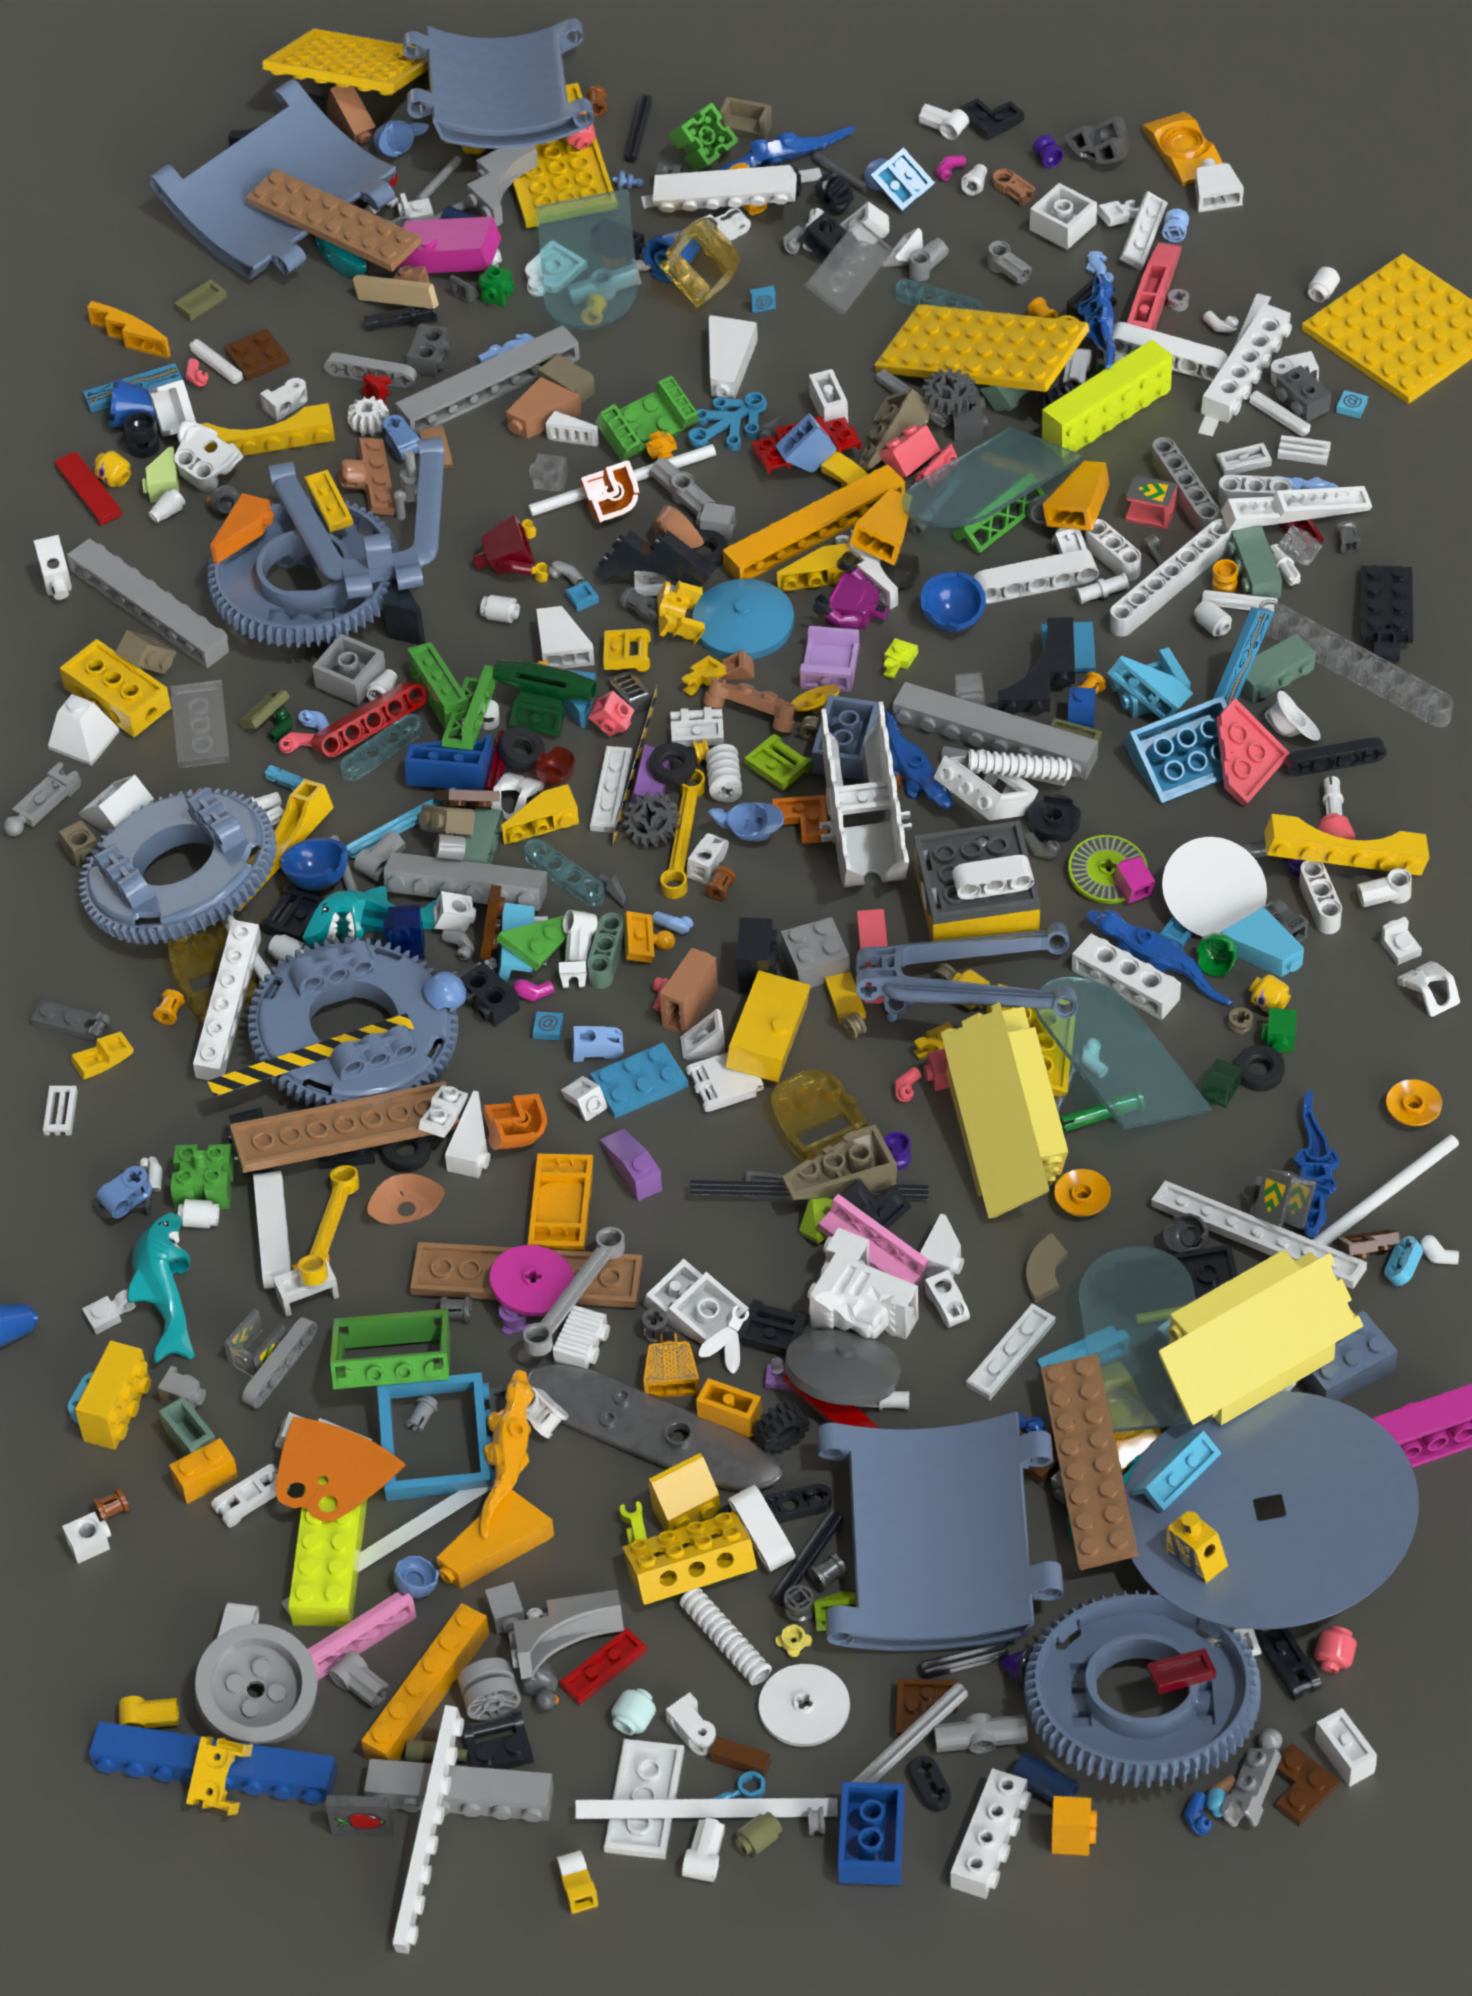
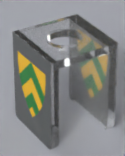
(1284, 1198)
(243, 1337)

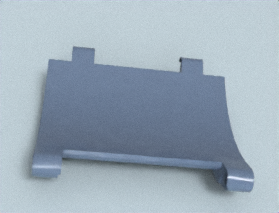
(498, 87)
(294, 141)
(940, 1535)

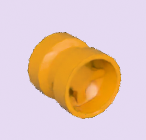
(1225, 576)

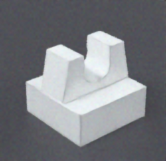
(573, 970)

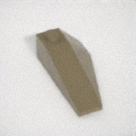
(891, 419)
(858, 1156)

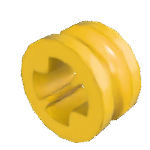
(700, 750)

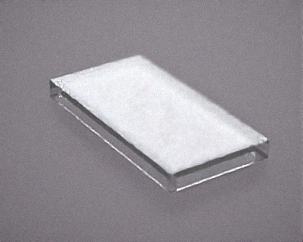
(849, 267)
(200, 724)

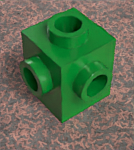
(496, 285)

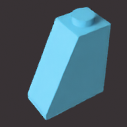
(1266, 943)

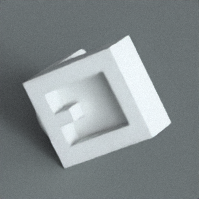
(415, 209)
(1068, 540)
(1399, 941)
(586, 1097)

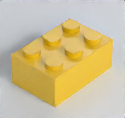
(113, 1395)

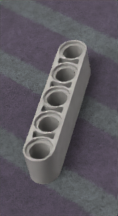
(1191, 493)

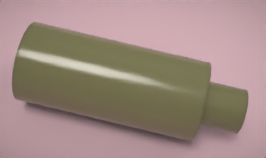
(424, 1752)

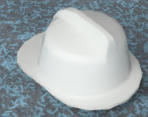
(1289, 719)

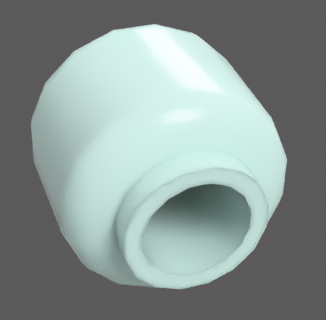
(633, 1711)

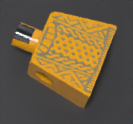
(671, 1368)

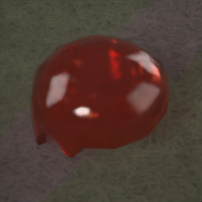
(556, 766)

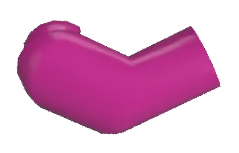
(946, 165)
(531, 991)

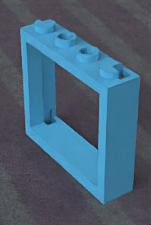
(439, 1485)

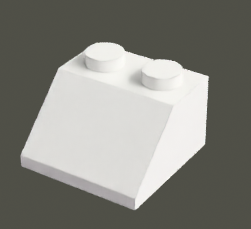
(116, 803)

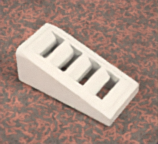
(571, 430)

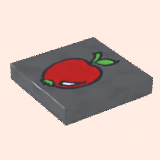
(359, 1815)

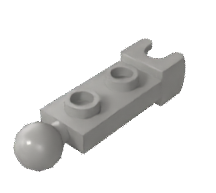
(42, 799)
(1254, 1780)

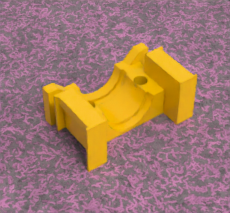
(672, 611)
(212, 1773)

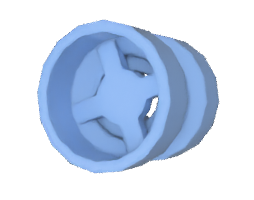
(1175, 225)

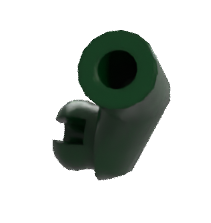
(283, 724)

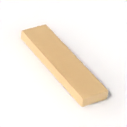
(395, 291)

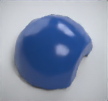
(953, 601)
(315, 863)

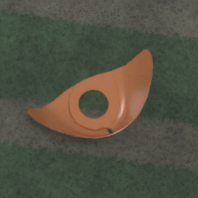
(677, 524)
(416, 1189)

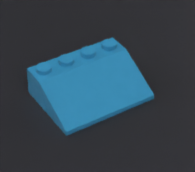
(1179, 751)

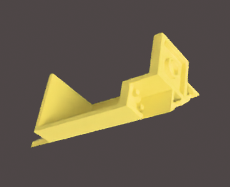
(1004, 1108)
(1256, 1335)

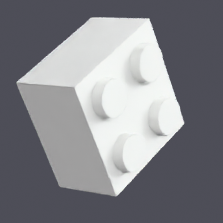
(1063, 216)

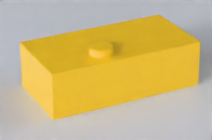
(768, 1026)

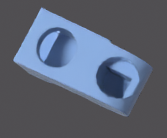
(596, 1042)

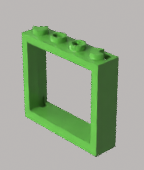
(389, 1330)

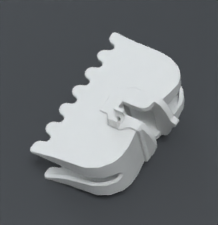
(869, 847)

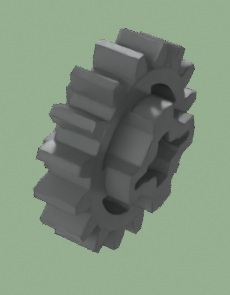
(949, 391)
(642, 816)

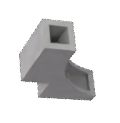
(495, 175)
(564, 1624)

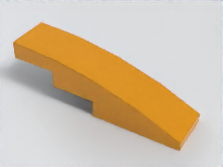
(134, 332)

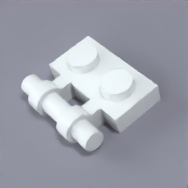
(697, 725)

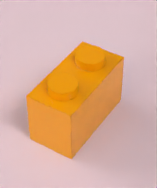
(729, 1407)
(203, 1471)
(1073, 1825)

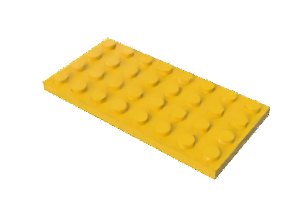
(561, 173)
(985, 344)

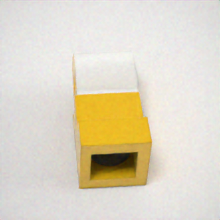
(577, 1882)

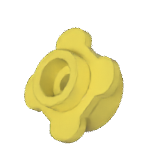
(793, 1632)

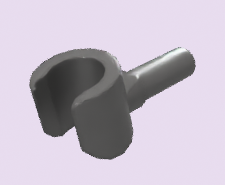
(1151, 545)

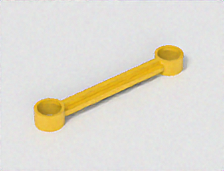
(682, 838)
(328, 1225)

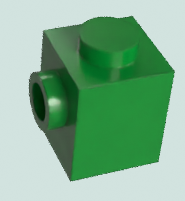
(1280, 1029)

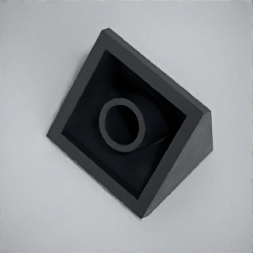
(403, 616)

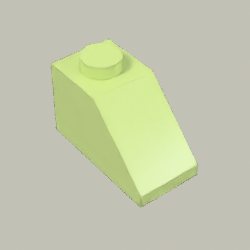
(161, 475)

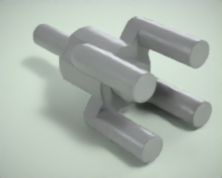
(409, 485)

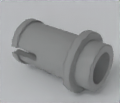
(425, 1408)

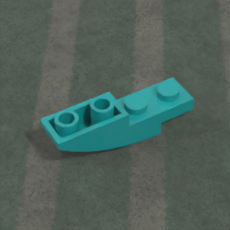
(341, 259)

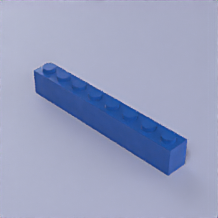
(174, 1755)

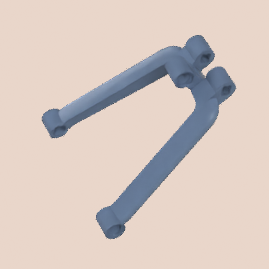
(379, 560)
(889, 981)

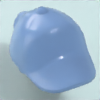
(397, 136)
(750, 820)

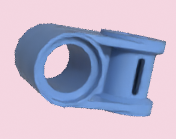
(399, 436)
(124, 1194)

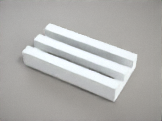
(1302, 448)
(1246, 461)
(59, 1127)

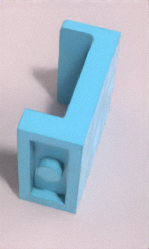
(1167, 664)

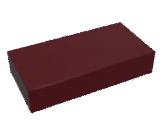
(1181, 1671)

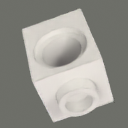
(453, 912)
(86, 1548)

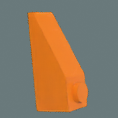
(242, 526)

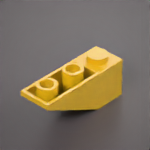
(813, 569)
(545, 813)

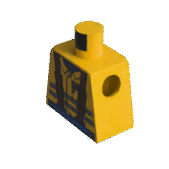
(1188, 1542)

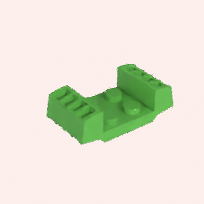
(661, 410)

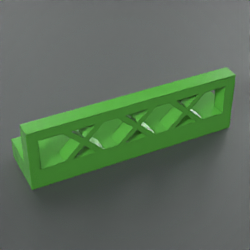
(967, 531)
(431, 672)
(474, 714)

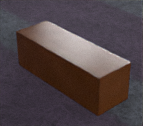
(739, 1756)

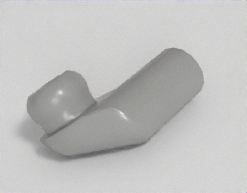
(566, 569)
(466, 948)

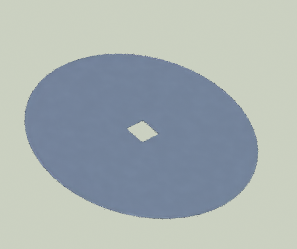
(1344, 1526)

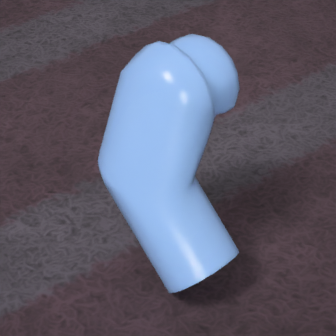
(313, 719)
(673, 923)

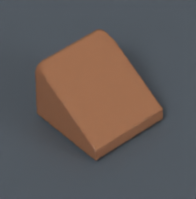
(738, 666)

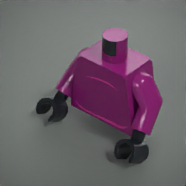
(853, 599)

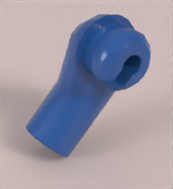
(1031, 1424)
(1194, 1816)

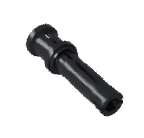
(372, 323)

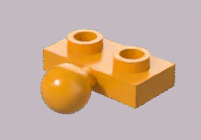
(640, 937)

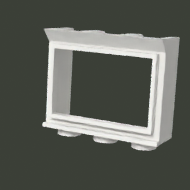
(980, 795)

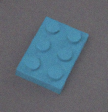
(639, 1080)

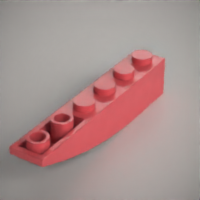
(1154, 286)

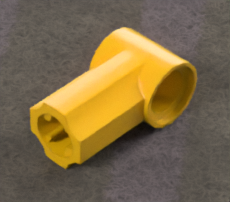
(148, 1714)

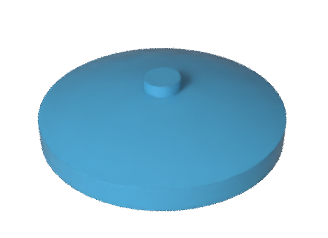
(744, 617)

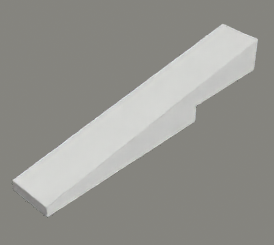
(1294, 506)

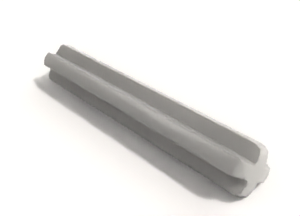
(896, 386)

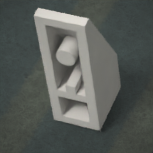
(468, 1148)

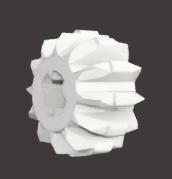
(367, 416)

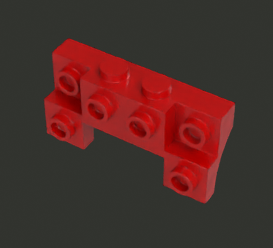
(837, 429)

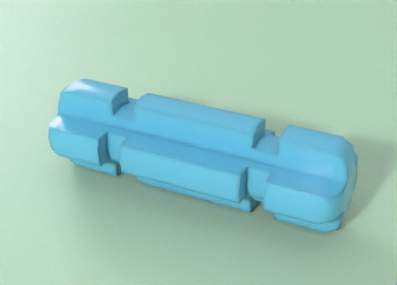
(283, 777)

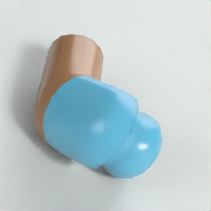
(1217, 1794)

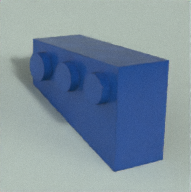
(447, 767)

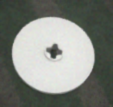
(815, 1723)

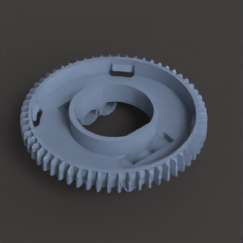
(299, 617)
(114, 880)
(362, 1067)
(1074, 1719)

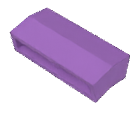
(644, 780)

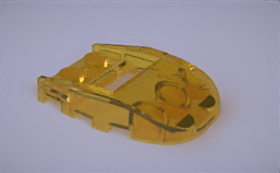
(714, 245)
(197, 958)
(809, 1102)

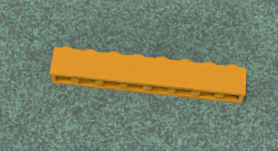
(809, 525)

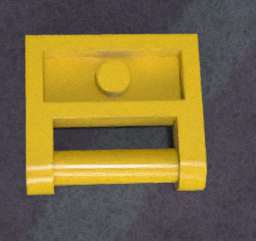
(617, 649)

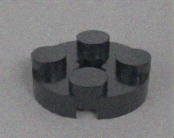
(1055, 830)

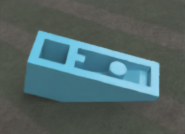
(1152, 687)

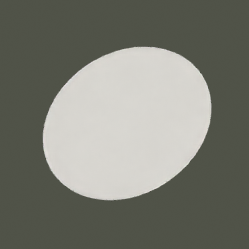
(1212, 885)

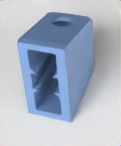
(806, 445)

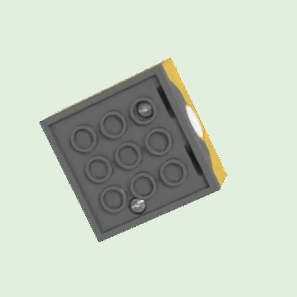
(959, 918)

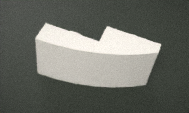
(444, 1111)

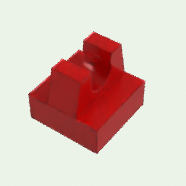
(376, 387)

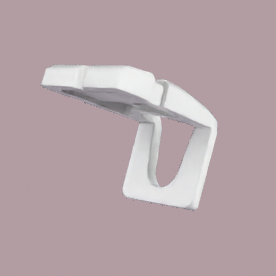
(525, 786)
(1419, 980)

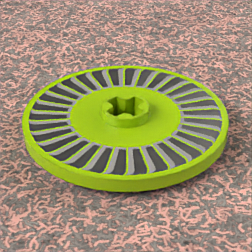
(1088, 866)

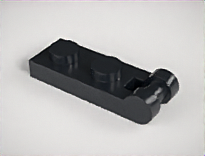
(1288, 1660)

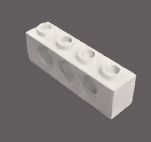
(1126, 975)

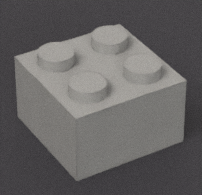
(348, 669)
(814, 952)

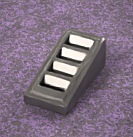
(638, 703)

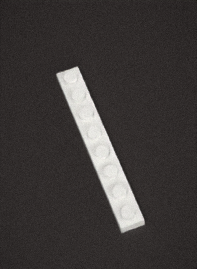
(1253, 1231)
(426, 1841)

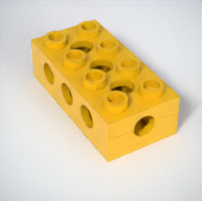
(116, 687)
(690, 1567)

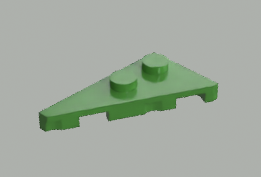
(535, 941)

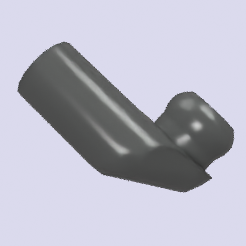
(1047, 850)

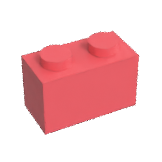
(909, 450)

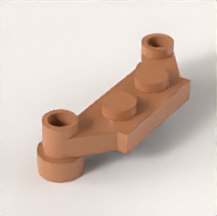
(748, 696)

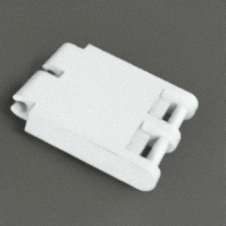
(721, 1083)

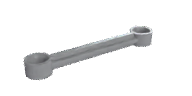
(574, 1291)

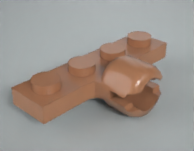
(371, 475)

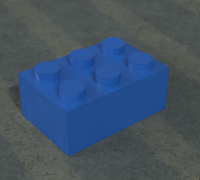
(871, 1833)

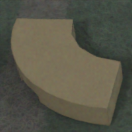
(1042, 1267)

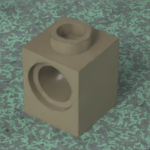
(78, 842)

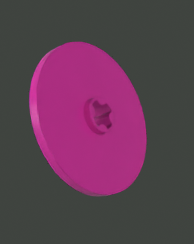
(511, 1280)

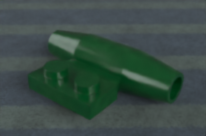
(543, 689)

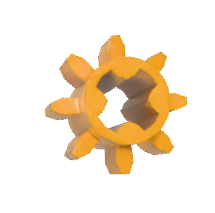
(661, 445)

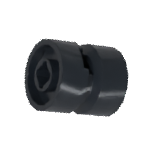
(141, 434)

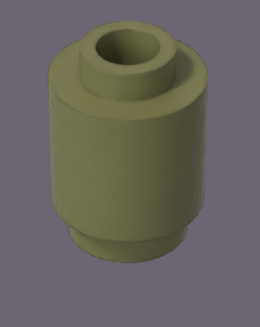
(758, 1834)

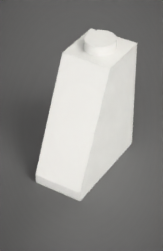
(563, 640)

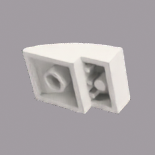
(694, 1302)

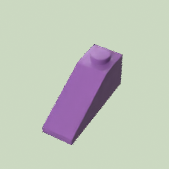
(633, 1164)

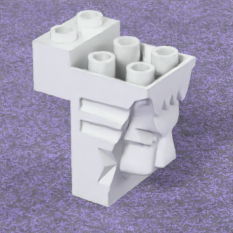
(860, 1296)

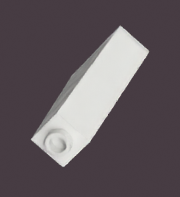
(730, 353)

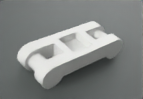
(248, 1494)

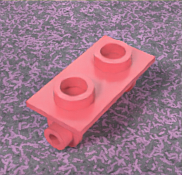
(941, 459)

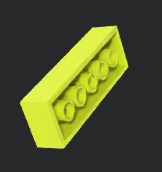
(1108, 398)
(326, 1566)

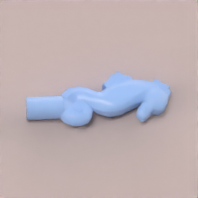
(1097, 266)
(496, 350)
(1314, 483)

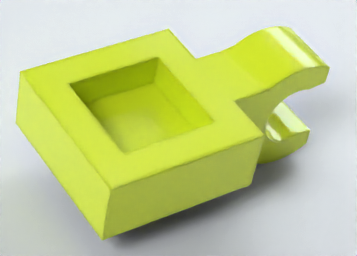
(899, 655)
(635, 1519)

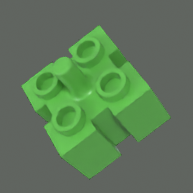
(703, 137)
(203, 1174)

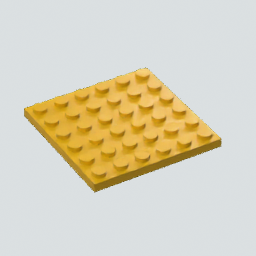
(347, 61)
(1399, 328)

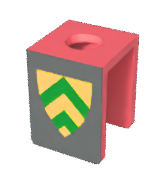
(1151, 502)

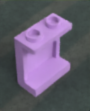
(830, 658)

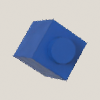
(1082, 706)

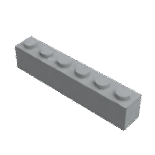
(431, 875)
(472, 1790)

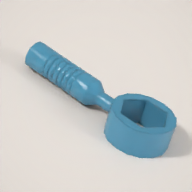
(746, 1777)

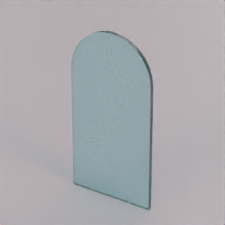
(588, 259)
(986, 479)
(1120, 1057)
(1126, 1322)

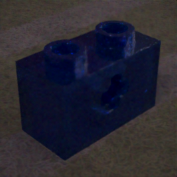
(405, 929)

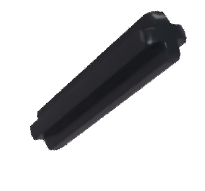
(964, 1660)

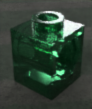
(1221, 1082)

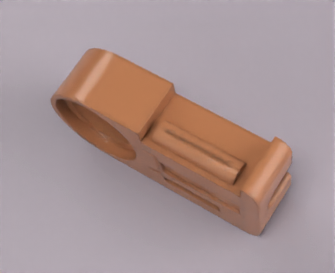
(1016, 186)

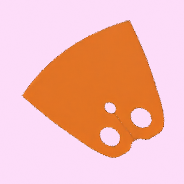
(349, 1461)

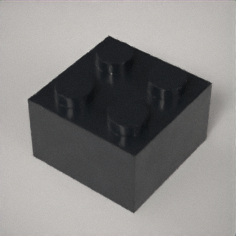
(755, 951)

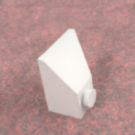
(81, 731)

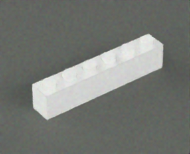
(724, 188)

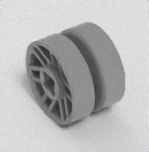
(489, 1689)

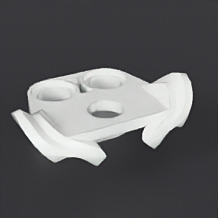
(193, 439)

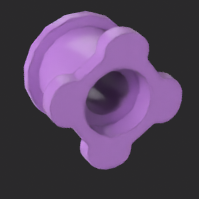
(512, 1321)

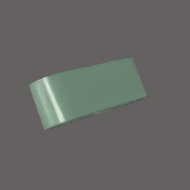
(486, 834)
(605, 950)

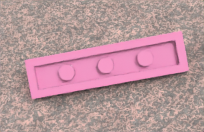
(893, 1259)
(363, 1632)

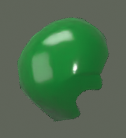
(1216, 954)

